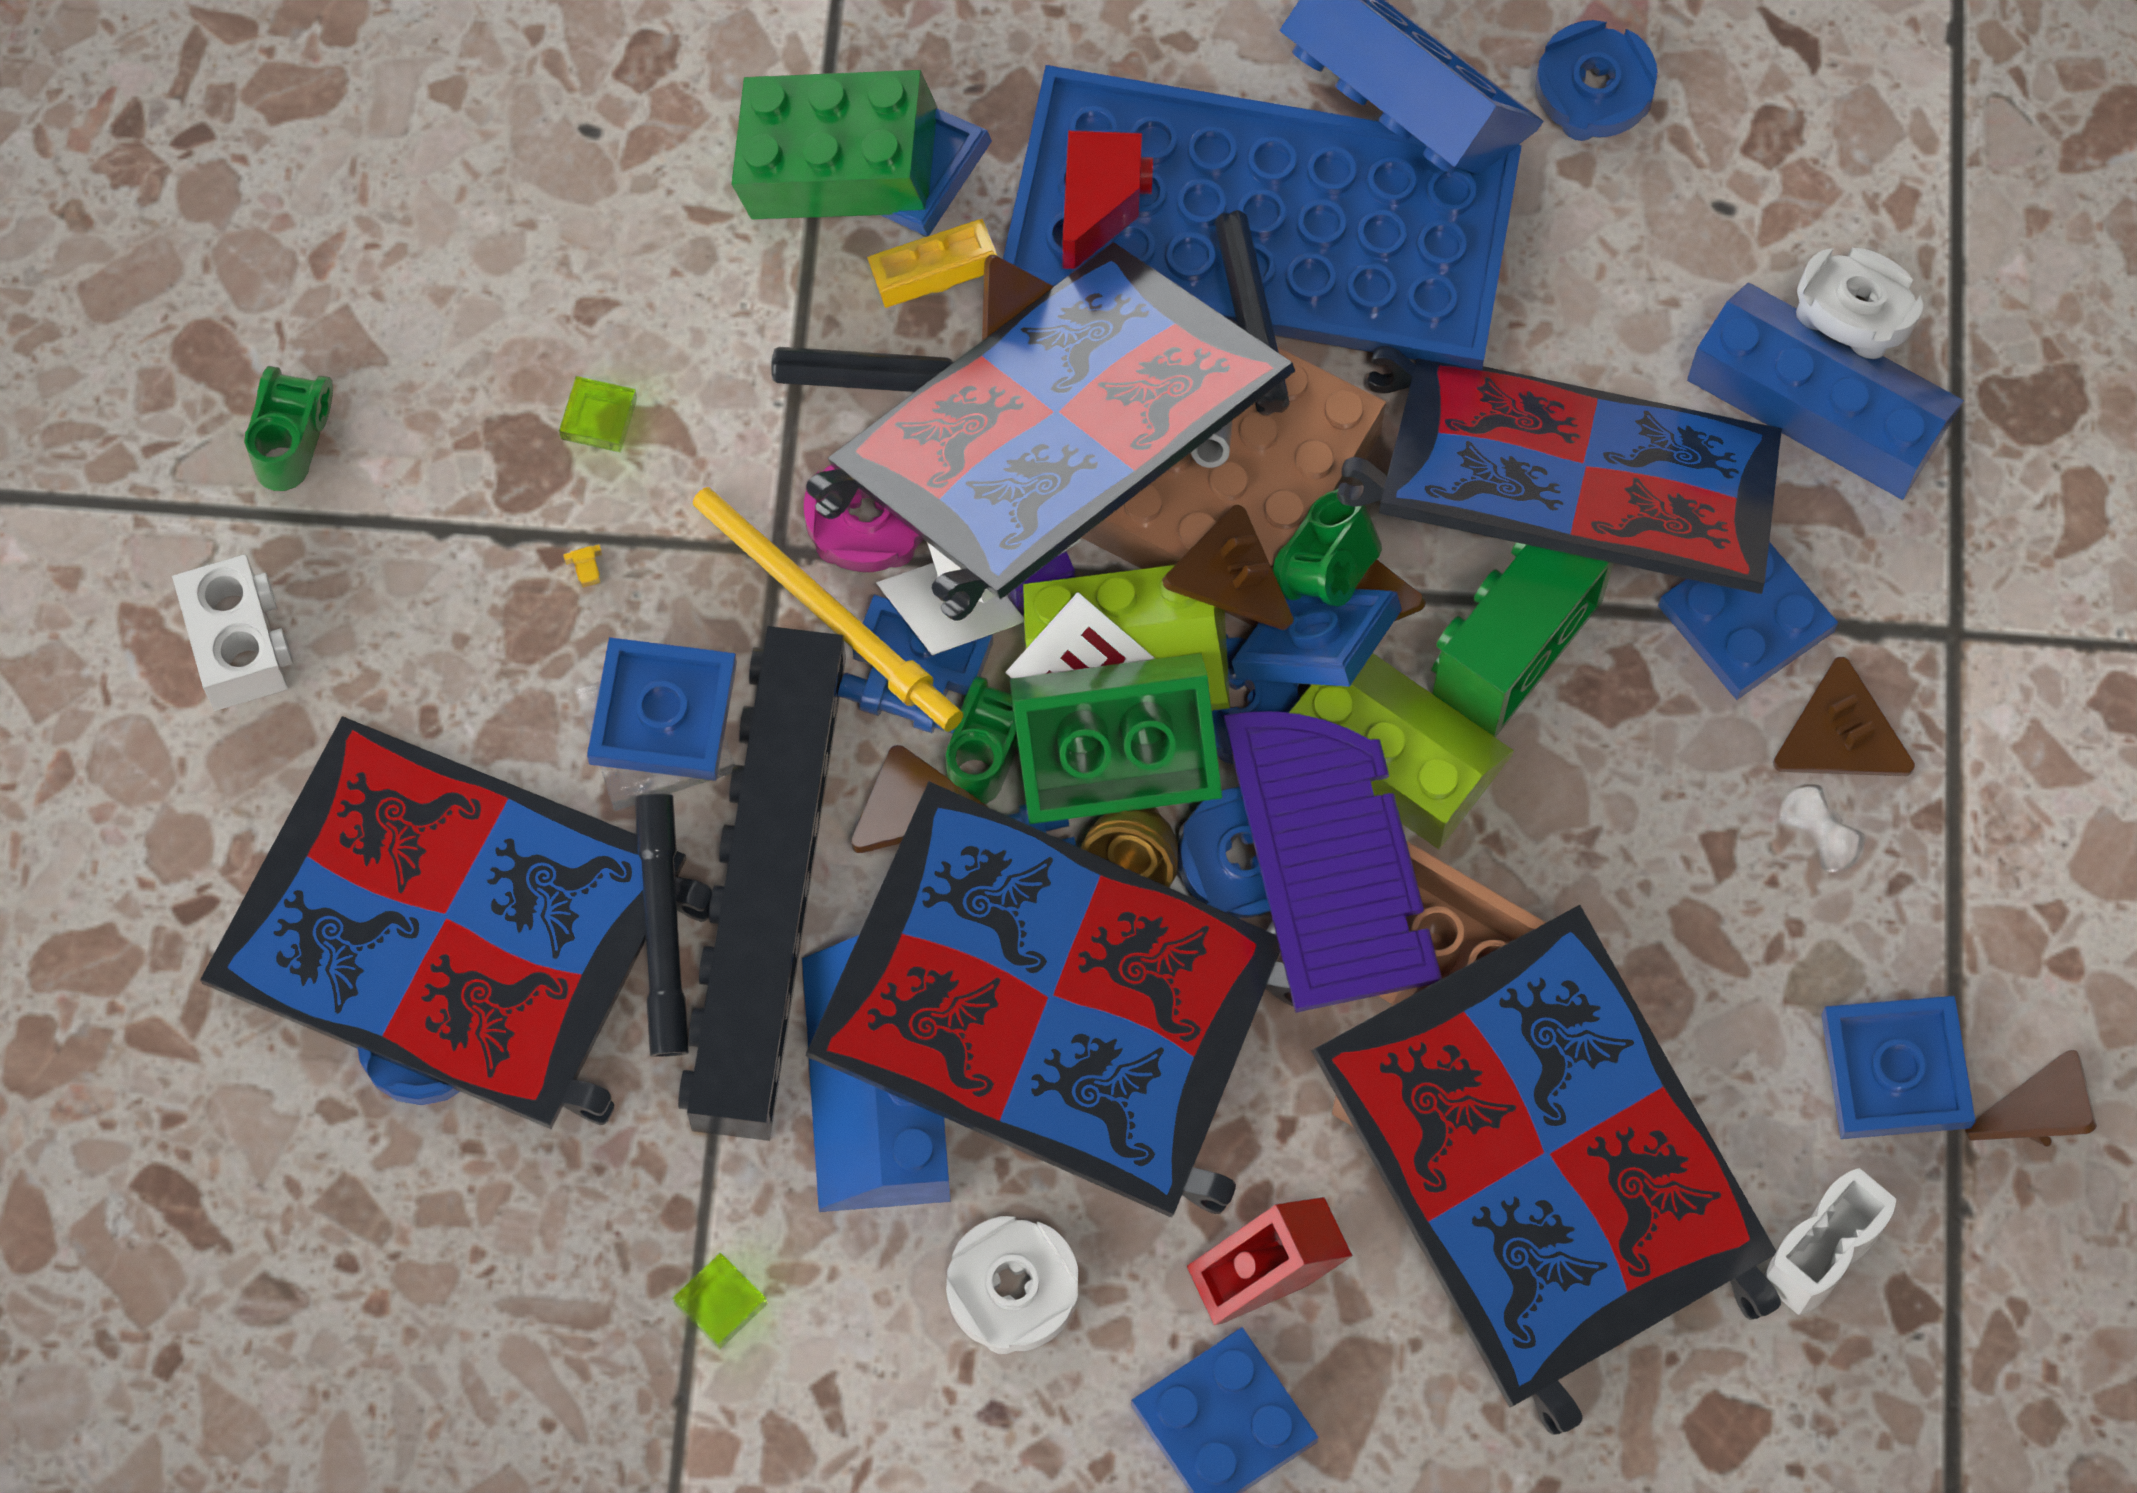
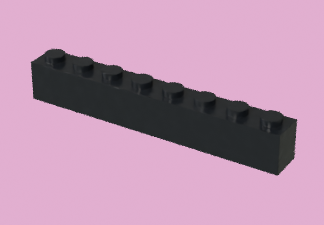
(765, 886)

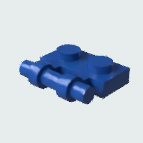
(950, 669)

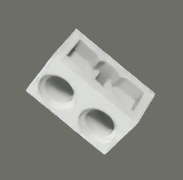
(224, 634)

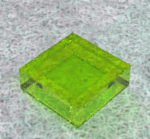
(598, 414)
(720, 1301)

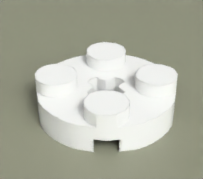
(1830, 304)
(1022, 1247)

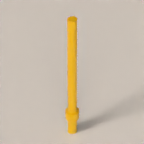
(905, 678)

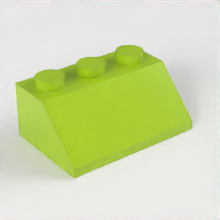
(1147, 612)
(1432, 752)

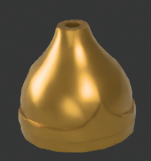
(1138, 842)

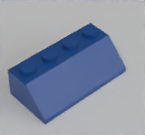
(1412, 80)
(1822, 392)
(866, 1141)

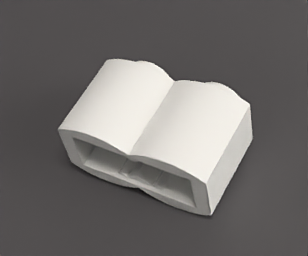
(1835, 1236)

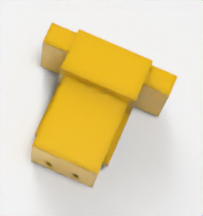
(585, 564)

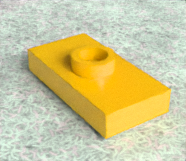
(931, 263)

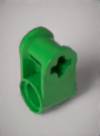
(289, 416)
(1328, 552)
(983, 735)

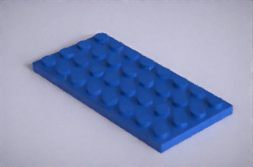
(1344, 216)

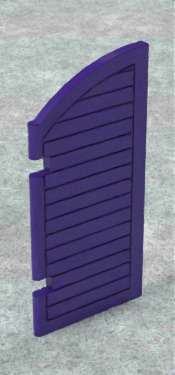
(1330, 859)

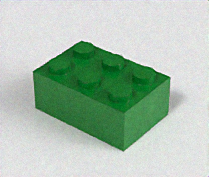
(834, 144)
(1516, 632)
(1116, 738)

